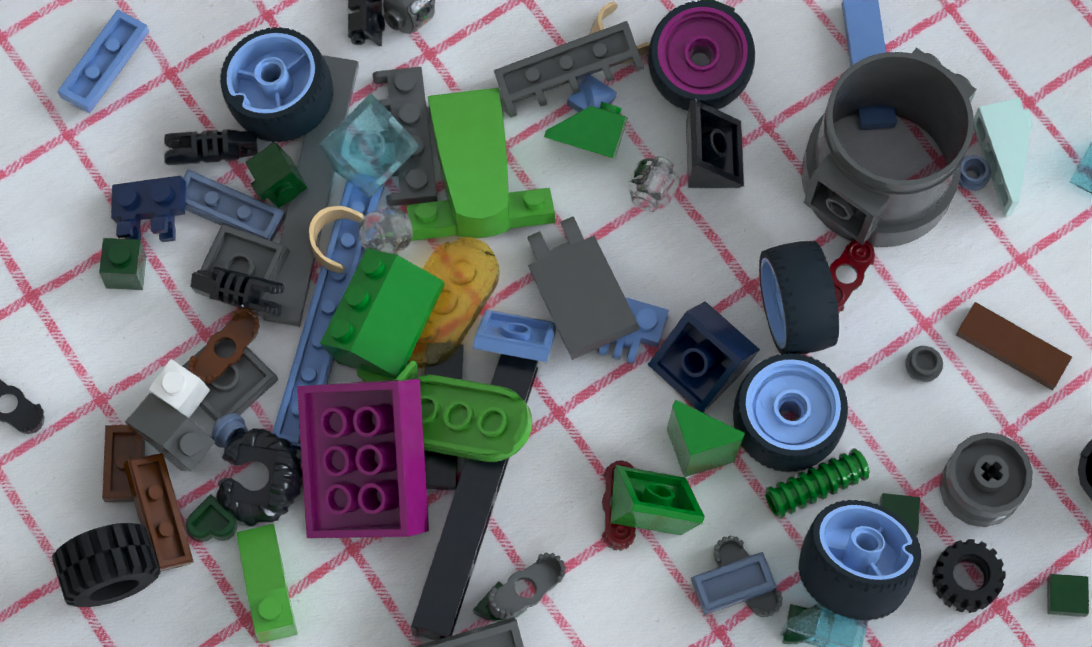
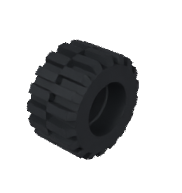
(106, 564)

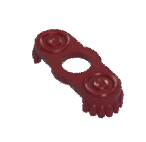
(857, 257)
(615, 535)

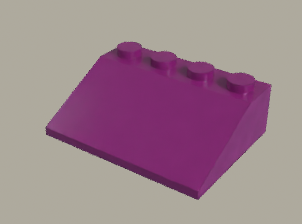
(363, 459)

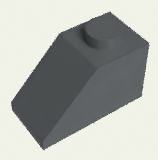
(170, 432)

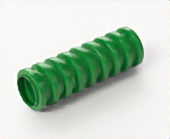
(817, 483)

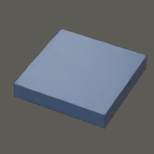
(515, 335)

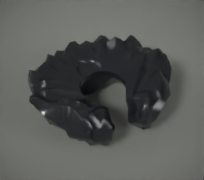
(283, 481)

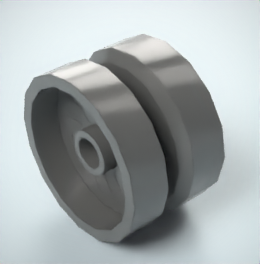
(1006, 483)

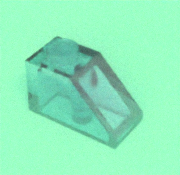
(826, 628)

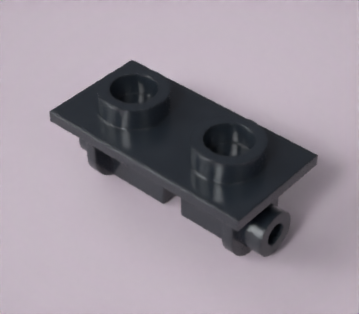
(367, 23)

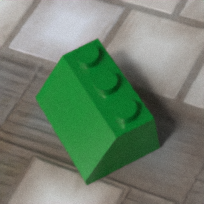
(381, 314)

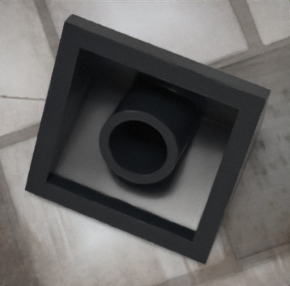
(713, 148)

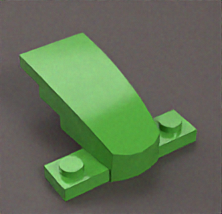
(475, 173)

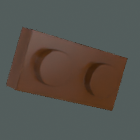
(120, 445)

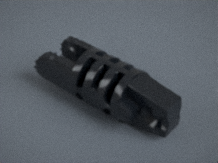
(209, 146)
(238, 289)

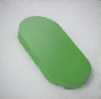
(472, 419)

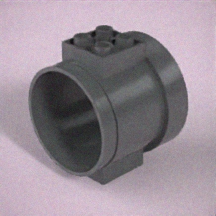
(876, 207)

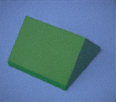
(701, 440)
(654, 501)

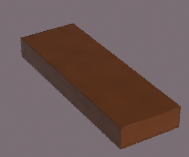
(1014, 346)
(158, 510)

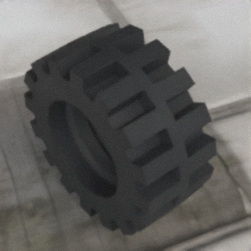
(981, 557)

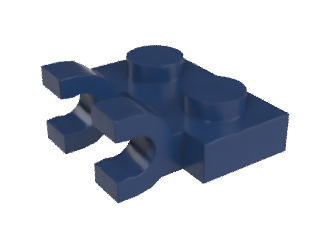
(148, 199)

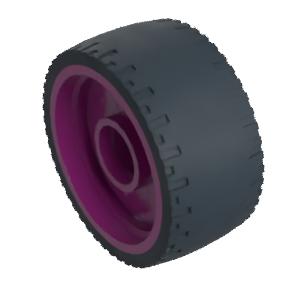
(707, 30)

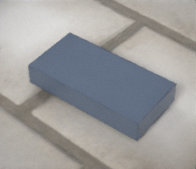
(733, 583)

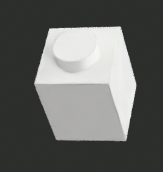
(179, 388)

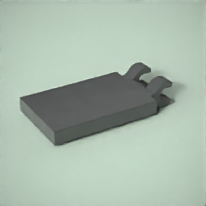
(580, 291)

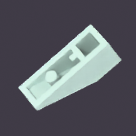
(1004, 140)

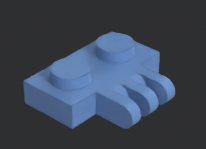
(651, 323)

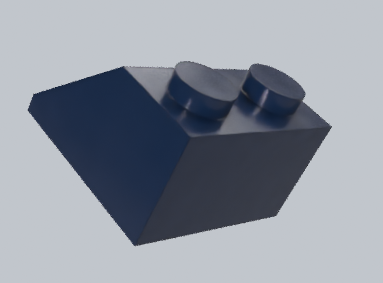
(703, 356)

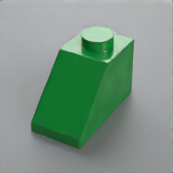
(592, 130)

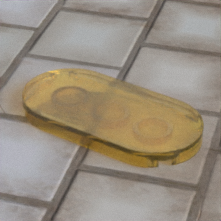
(469, 279)

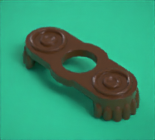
(241, 330)

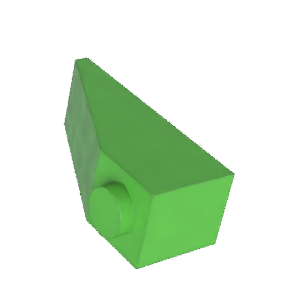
(266, 584)

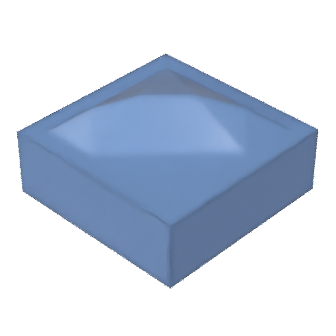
(591, 94)

